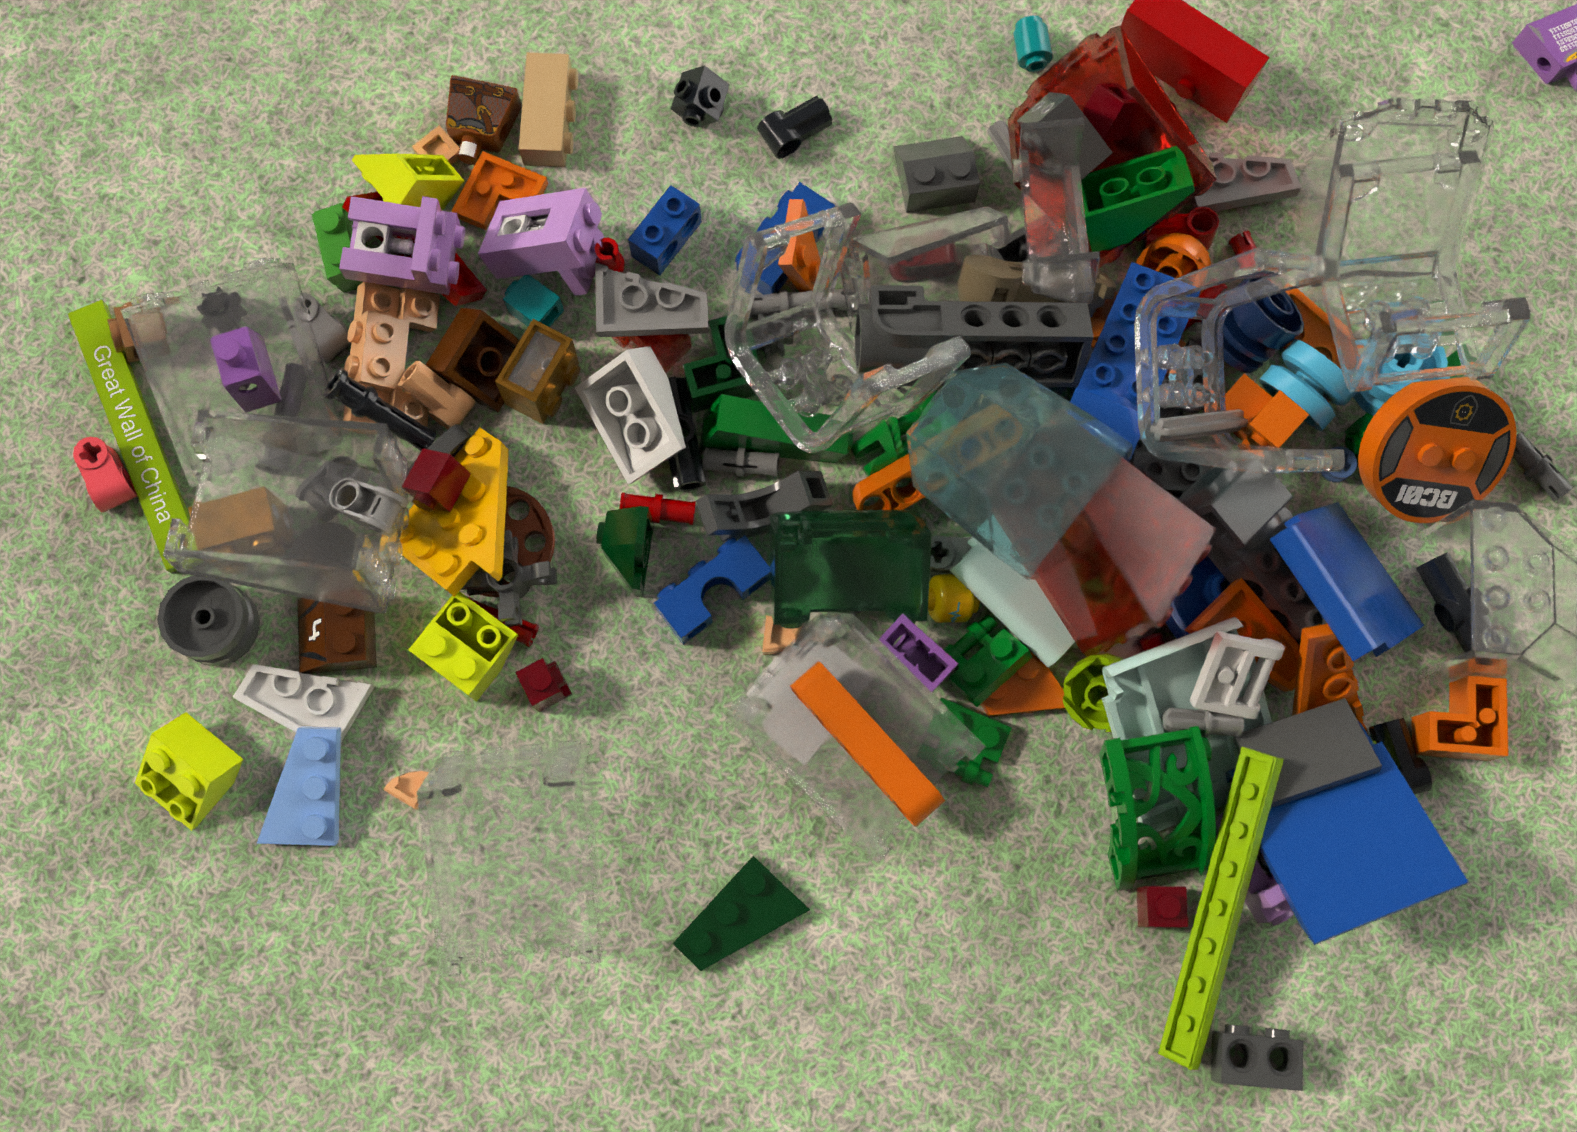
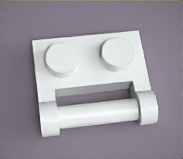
(1226, 672)

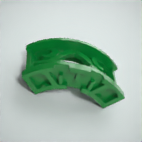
(1124, 775)

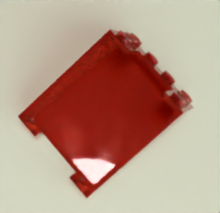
(1123, 561)

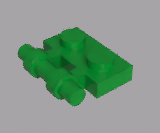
(991, 665)
(989, 732)

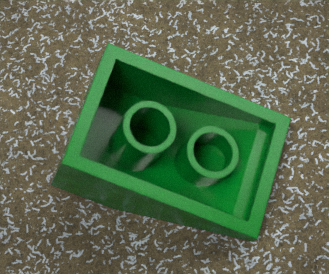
(1133, 196)

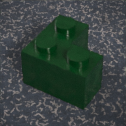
(715, 374)

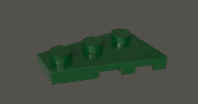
(738, 915)

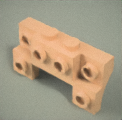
(381, 340)

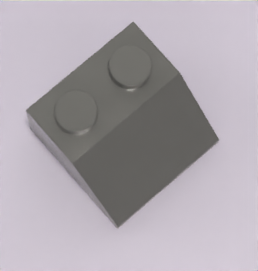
(937, 173)

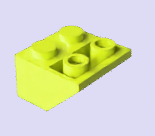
(409, 177)
(465, 645)
(187, 769)

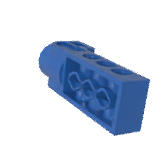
(1109, 379)

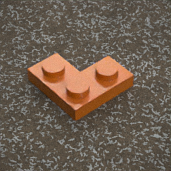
(491, 182)

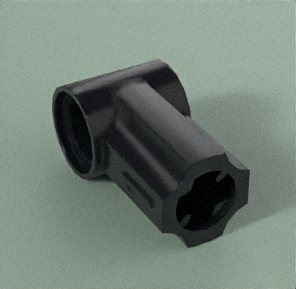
(787, 130)
(1399, 745)

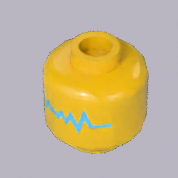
(950, 600)

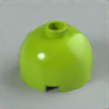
(1085, 689)

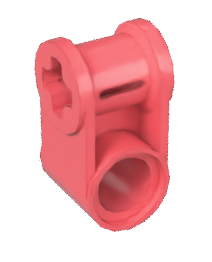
(104, 478)

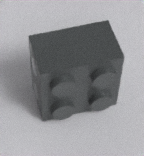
(1061, 106)

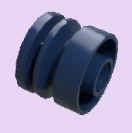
(1258, 329)

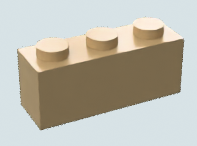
(547, 109)

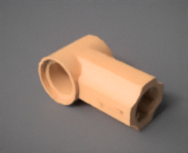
(444, 401)

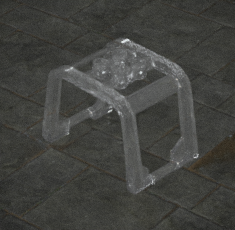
(1279, 273)
(1413, 324)
(849, 393)

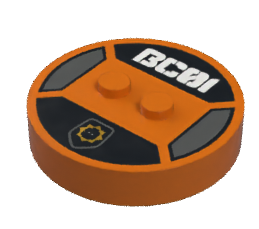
(1436, 448)

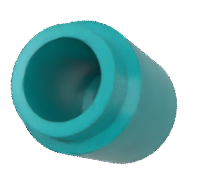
(1032, 43)

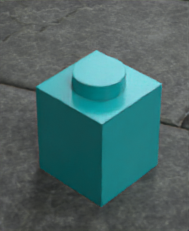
(531, 300)

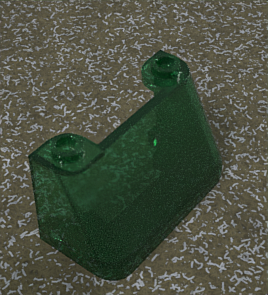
(848, 564)

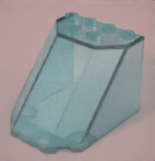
(1010, 461)

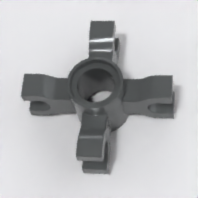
(510, 594)

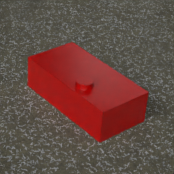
(1194, 54)

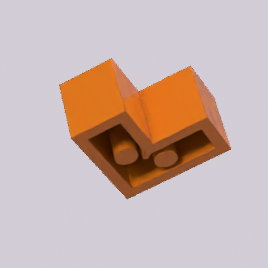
(1269, 418)
(1472, 728)

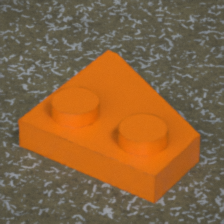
(801, 256)
(1026, 691)

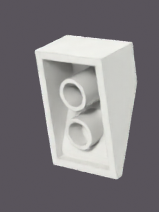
(634, 412)

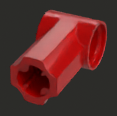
(1198, 218)

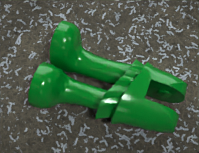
(889, 436)

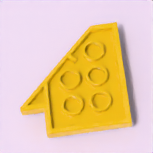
(471, 536)

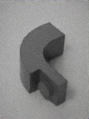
(750, 512)

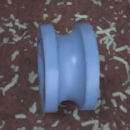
(1350, 467)

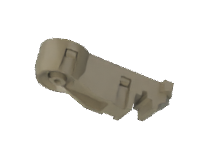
(998, 280)

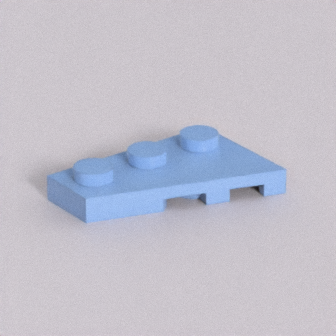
(307, 792)

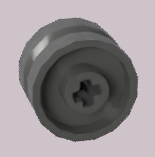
(208, 620)

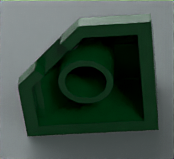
(627, 544)

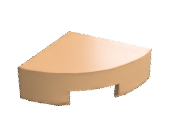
(778, 637)
(406, 787)

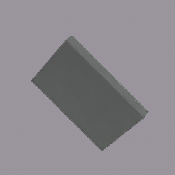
(1318, 750)

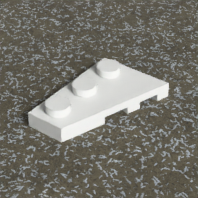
(302, 698)

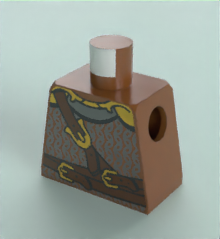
(480, 116)

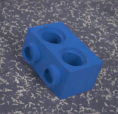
(665, 230)

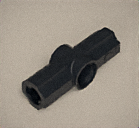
(687, 464)
(1451, 597)

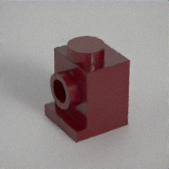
(543, 684)

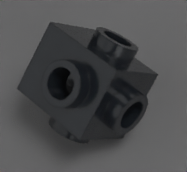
(699, 96)

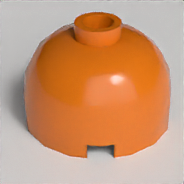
(1175, 255)

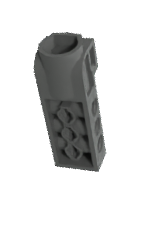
(1034, 337)
(1246, 514)

